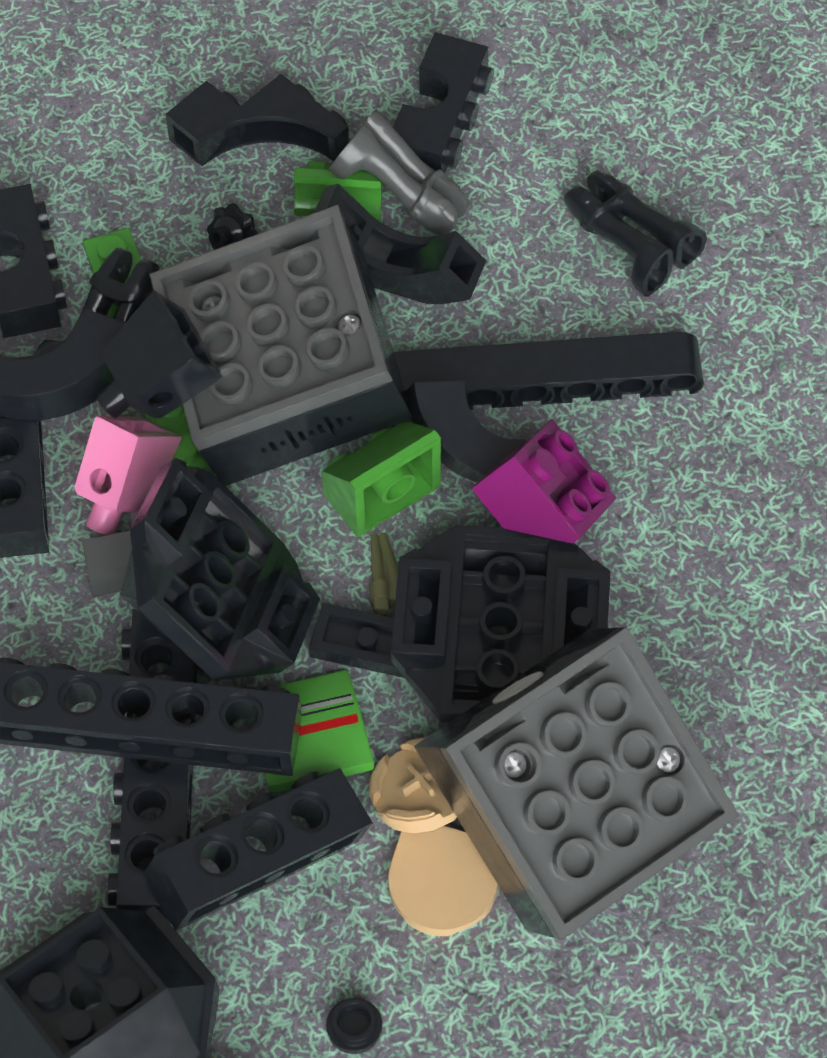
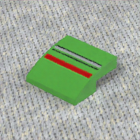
(330, 730)

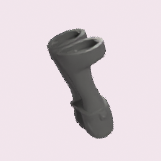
(425, 193)

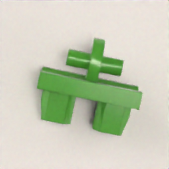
(313, 179)

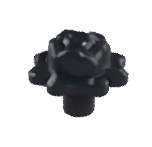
(230, 226)

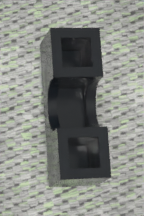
(455, 75)
(26, 291)

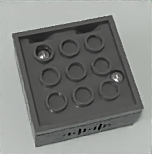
(295, 345)
(577, 781)

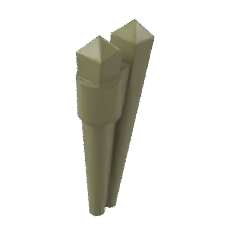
(384, 575)

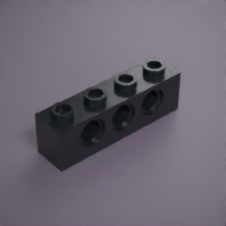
(22, 478)
(191, 892)

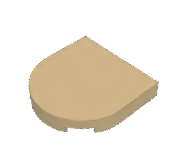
(440, 881)

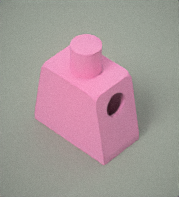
(121, 467)

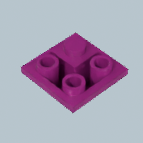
(545, 488)

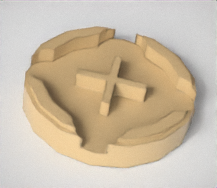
(407, 793)

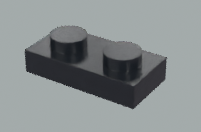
(354, 639)

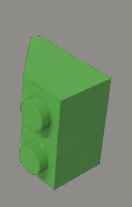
(384, 475)

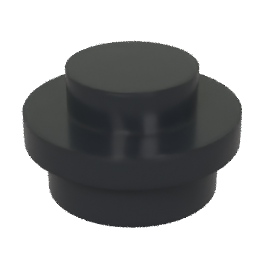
(354, 1025)

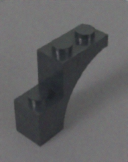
(281, 112)

